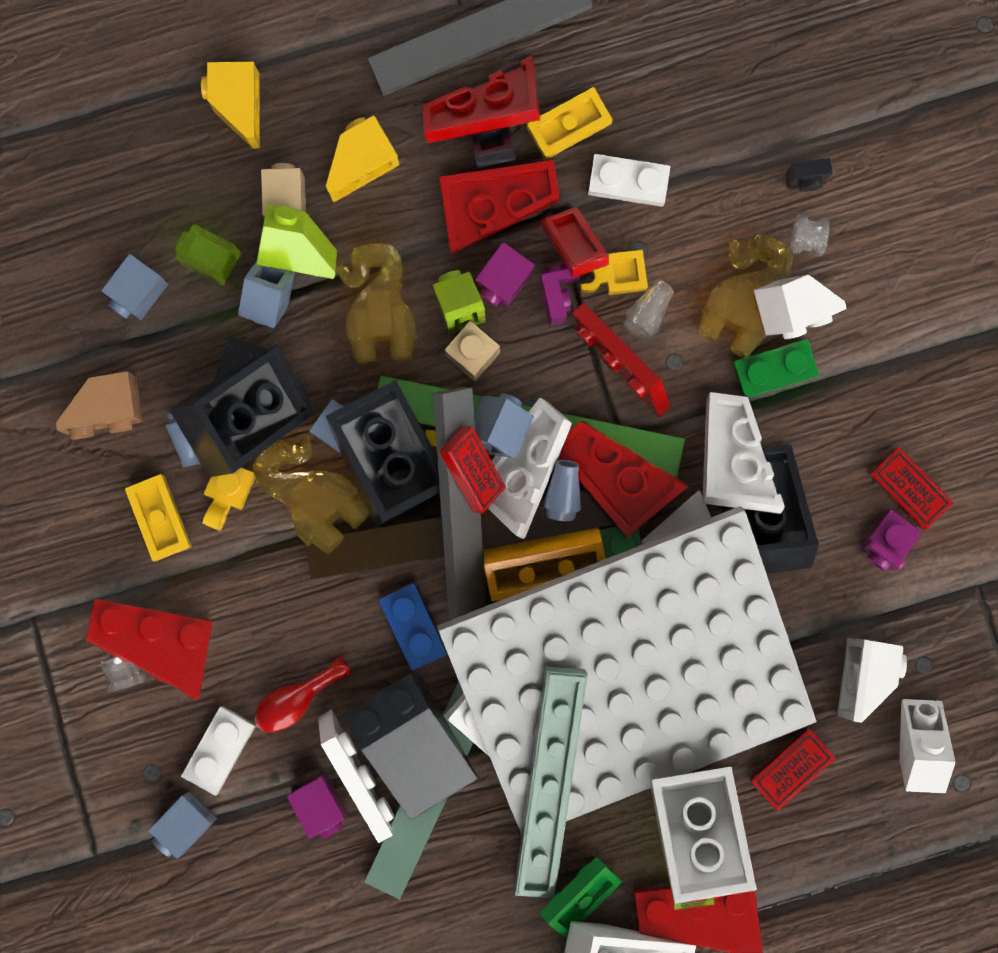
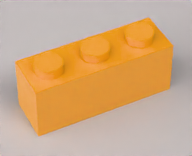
(537, 561)

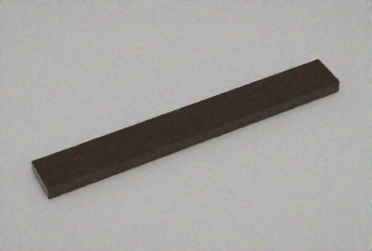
(425, 541)

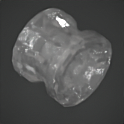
(810, 235)
(121, 675)

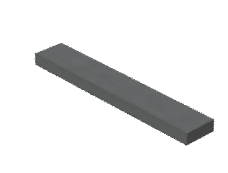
(468, 39)
(460, 524)

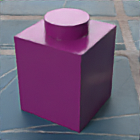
(504, 276)
(318, 807)

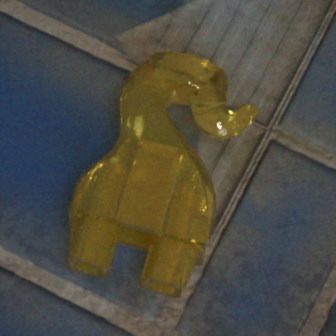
(734, 301)
(378, 310)
(311, 496)

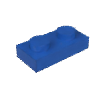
(412, 626)

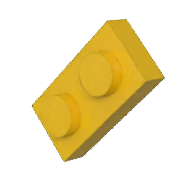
(569, 123)
(158, 517)

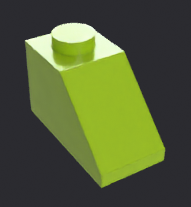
(295, 243)
(459, 300)

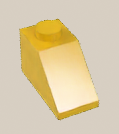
(235, 97)
(360, 158)

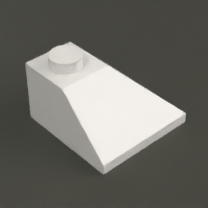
(869, 677)

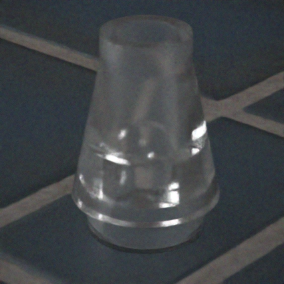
(647, 313)

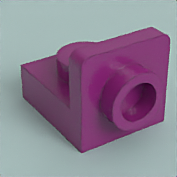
(555, 299)
(890, 541)

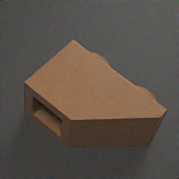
(103, 403)

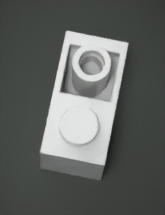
(794, 304)
(925, 746)

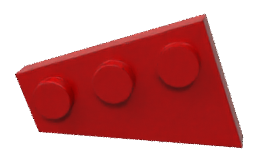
(497, 104)
(494, 199)
(621, 358)
(619, 478)
(158, 642)
(726, 926)

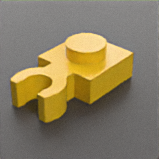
(622, 275)

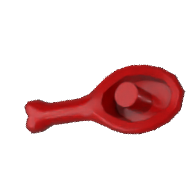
(290, 702)

